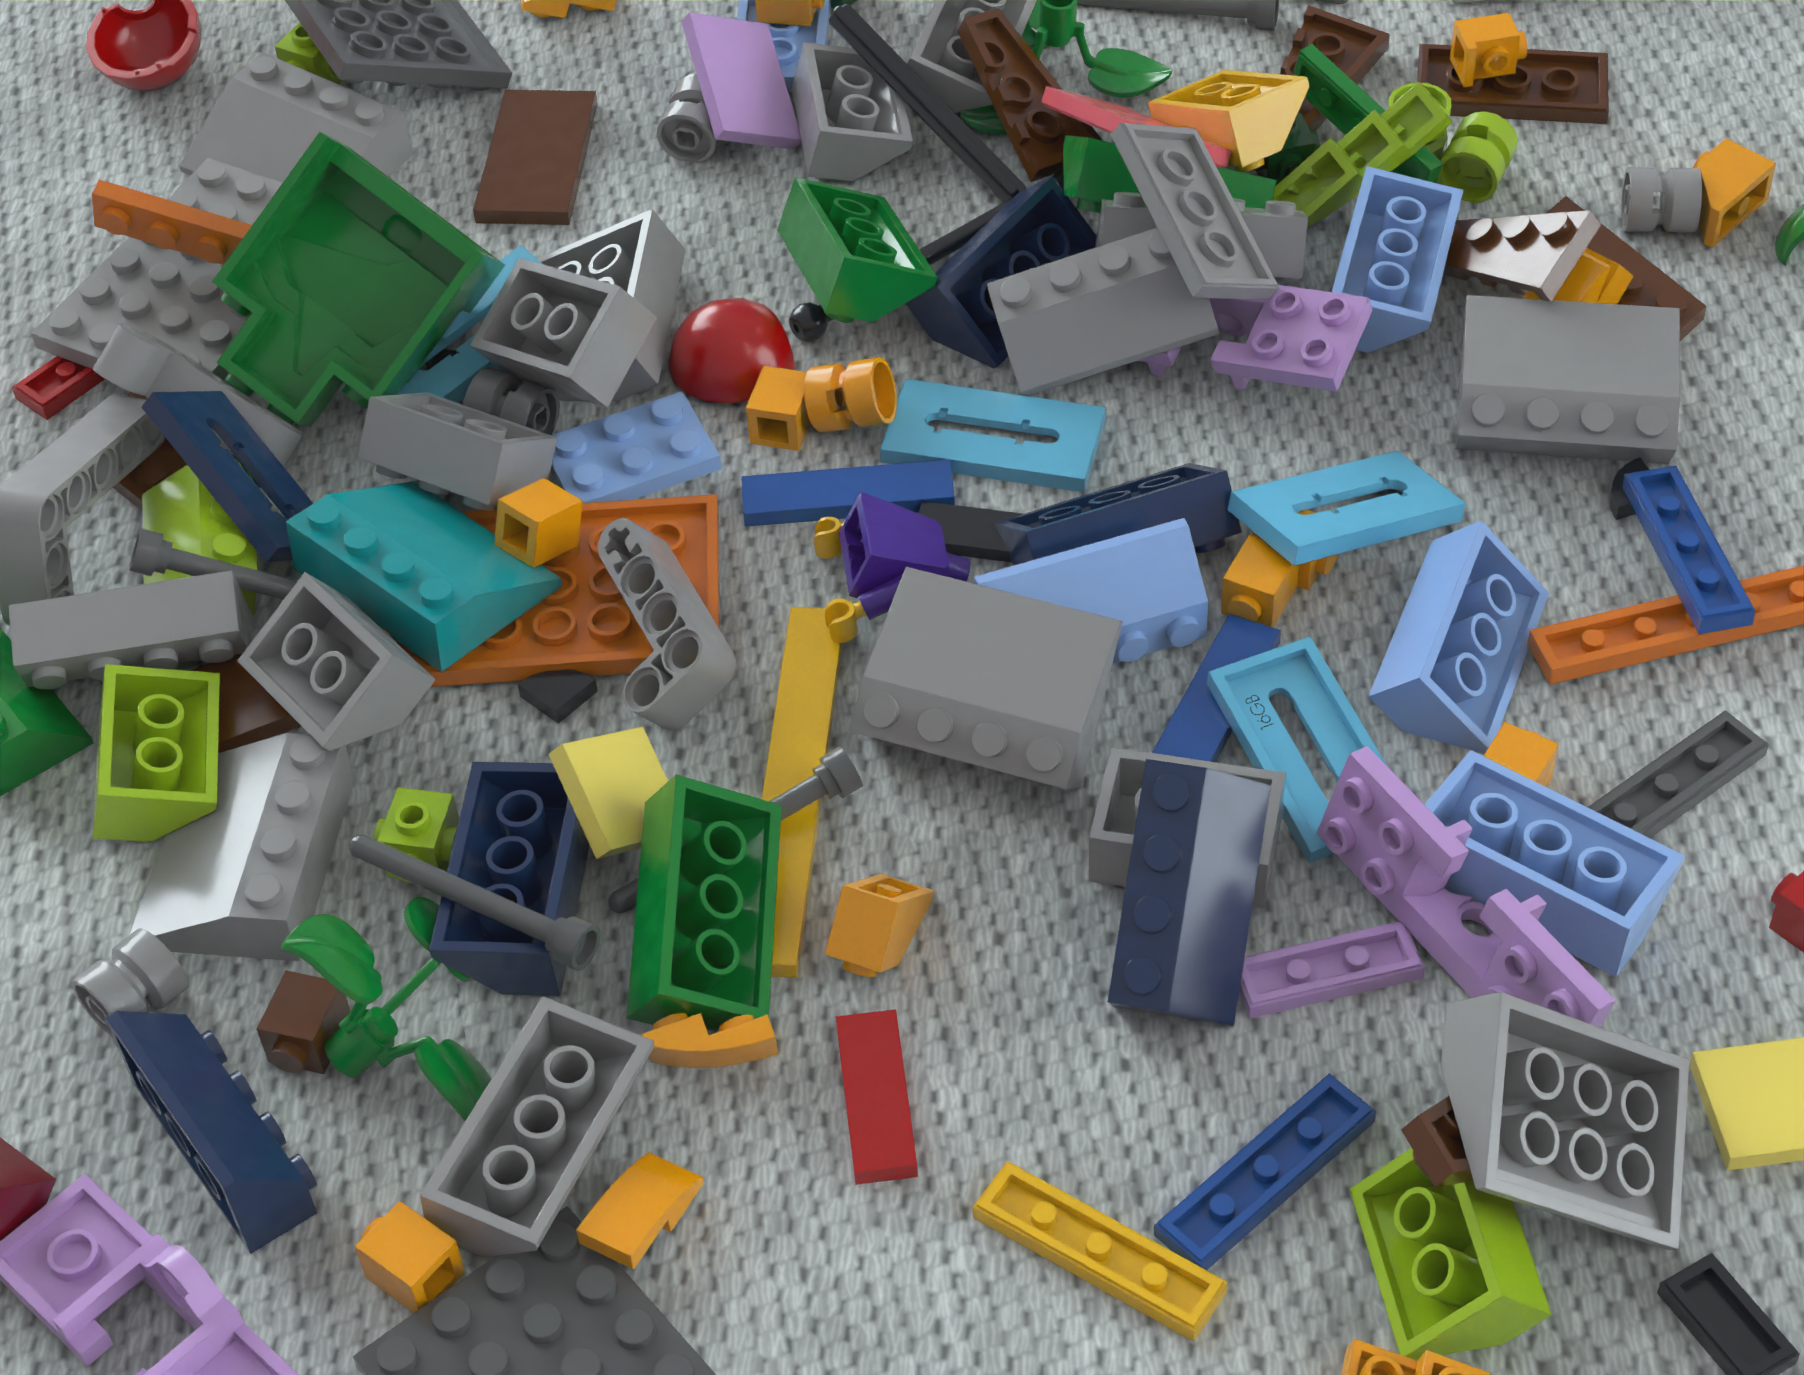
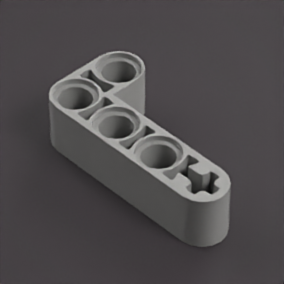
(151, 365)
(689, 652)

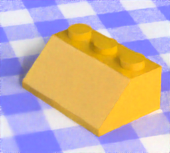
(1237, 111)

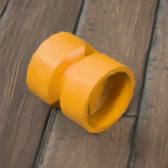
(850, 395)

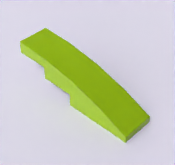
(1379, 141)

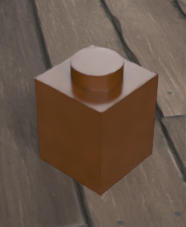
(299, 1022)

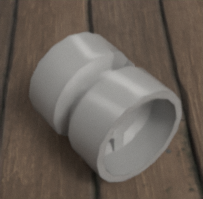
(685, 125)
(1679, 199)
(137, 978)

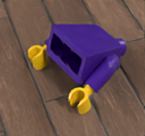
(876, 548)

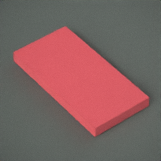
(1108, 115)

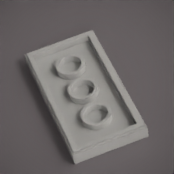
(1194, 212)

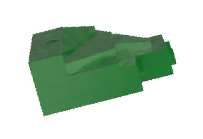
(343, 286)

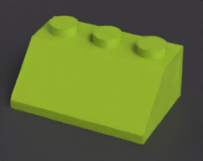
(195, 524)
(155, 751)
(1447, 1261)

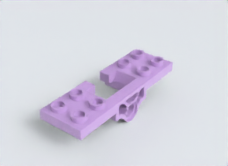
(1291, 339)
(1406, 862)
(90, 1253)

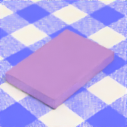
(741, 81)

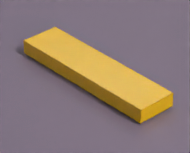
(1100, 1250)

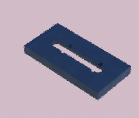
(187, 425)

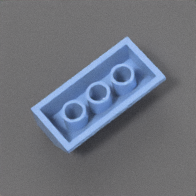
(1397, 253)
(1137, 578)
(1460, 641)
(1590, 870)

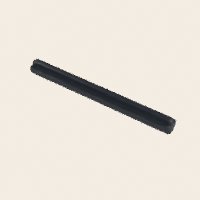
(926, 103)

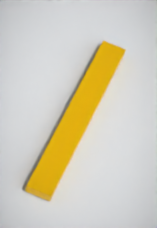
(797, 742)

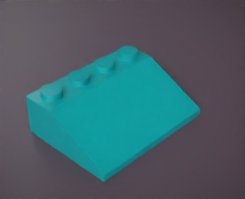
(416, 568)

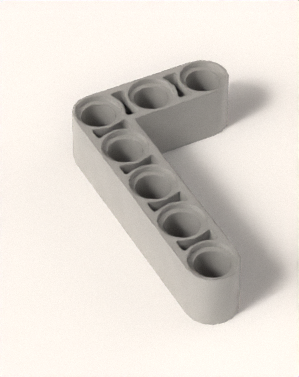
(59, 488)

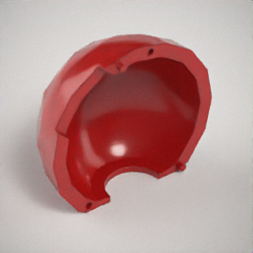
(145, 46)
(724, 348)

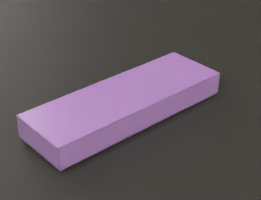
(1329, 969)

